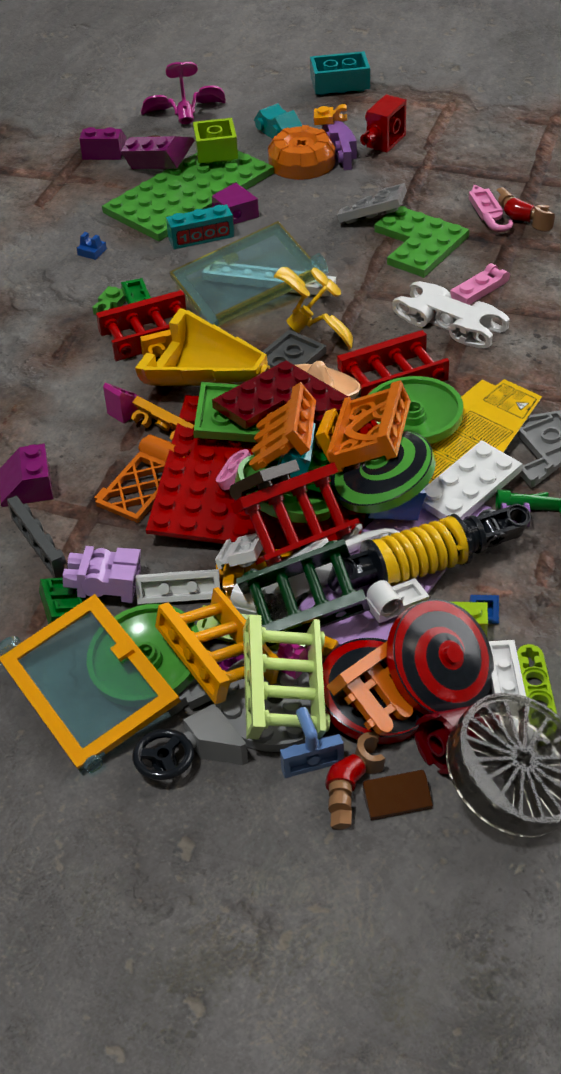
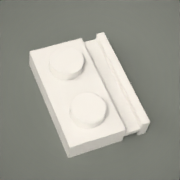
(241, 552)

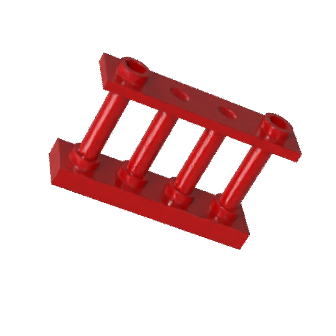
(136, 315)
(388, 353)
(298, 487)

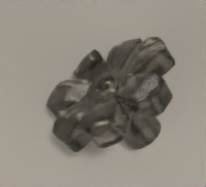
(275, 606)

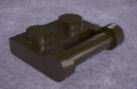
(263, 479)

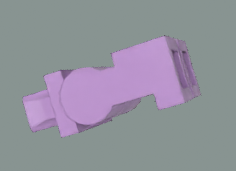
(103, 572)

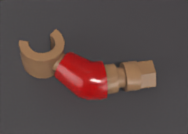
(522, 211)
(346, 773)

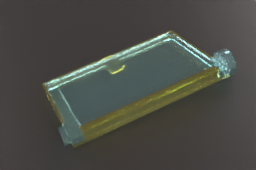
(243, 274)

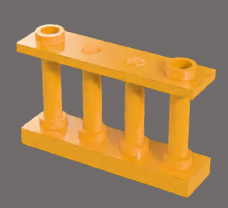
(194, 655)

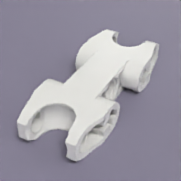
(461, 319)

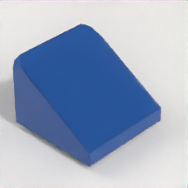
(493, 606)

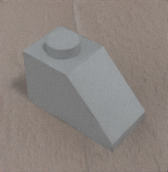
(215, 737)

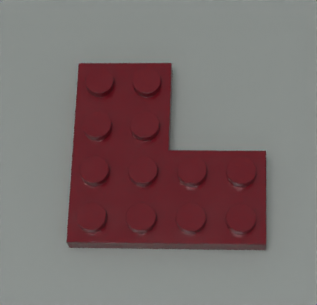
(273, 389)

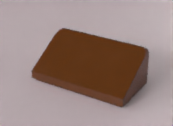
(397, 794)

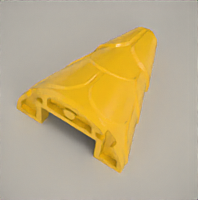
(200, 355)

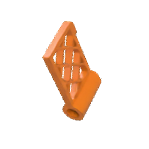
(152, 452)

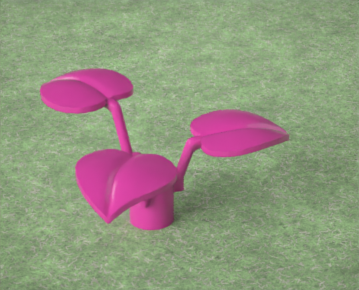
(184, 109)

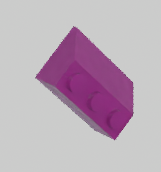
(156, 152)

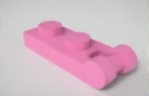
(480, 284)

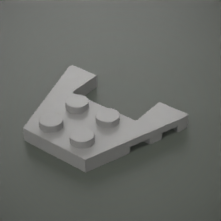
(543, 438)

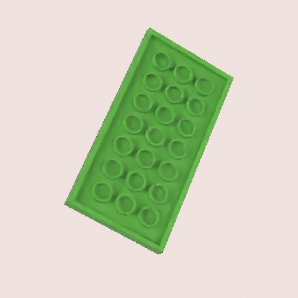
(182, 191)

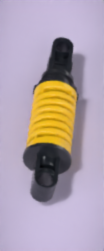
(431, 547)

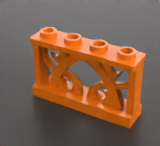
(384, 439)

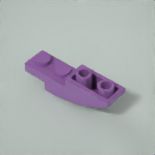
(344, 142)

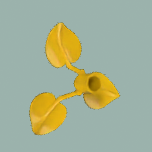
(303, 315)

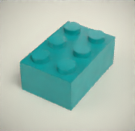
(340, 73)

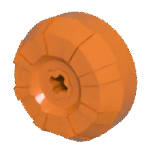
(301, 153)

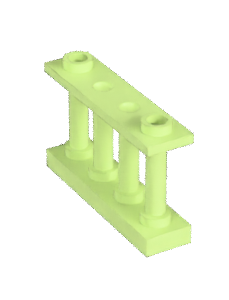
(257, 690)

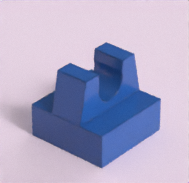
(91, 247)

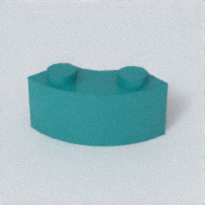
(274, 119)

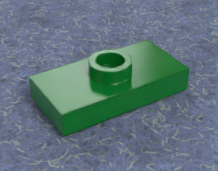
(135, 290)

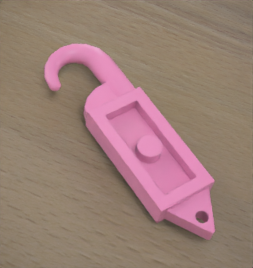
(488, 208)

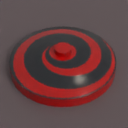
(439, 657)
(347, 716)

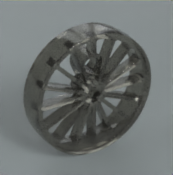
(515, 762)

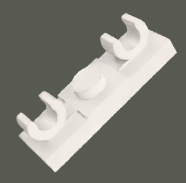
(176, 586)

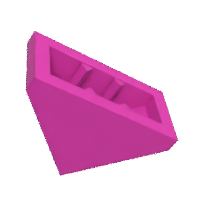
(119, 402)

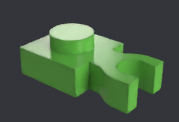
(109, 299)

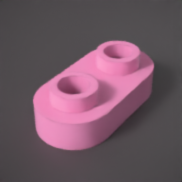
(227, 474)

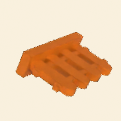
(285, 429)
(363, 699)

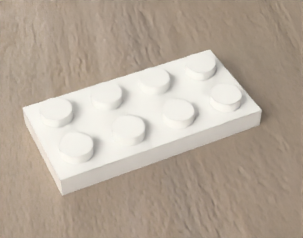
(470, 481)

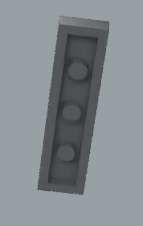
(34, 534)

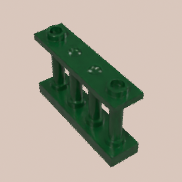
(328, 612)

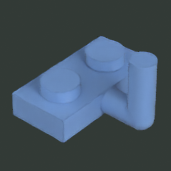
(314, 752)

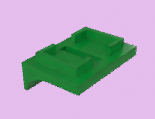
(57, 599)

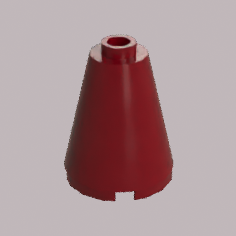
(434, 733)

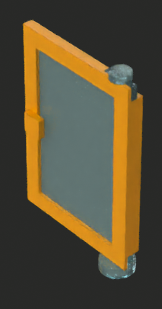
(87, 682)

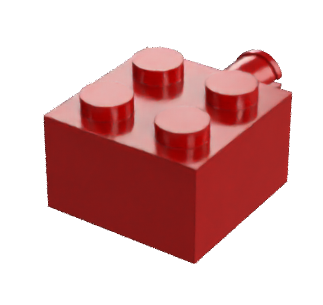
(385, 123)

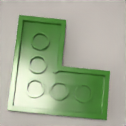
(424, 237)

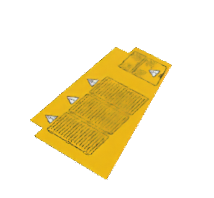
(489, 415)

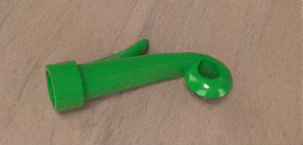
(537, 501)

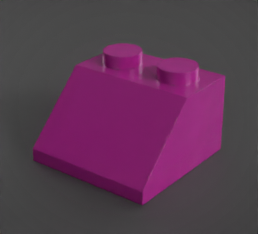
(102, 143)
(26, 476)

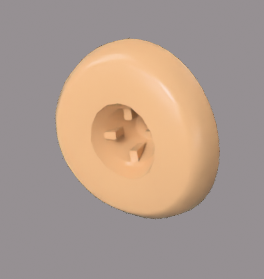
(334, 378)

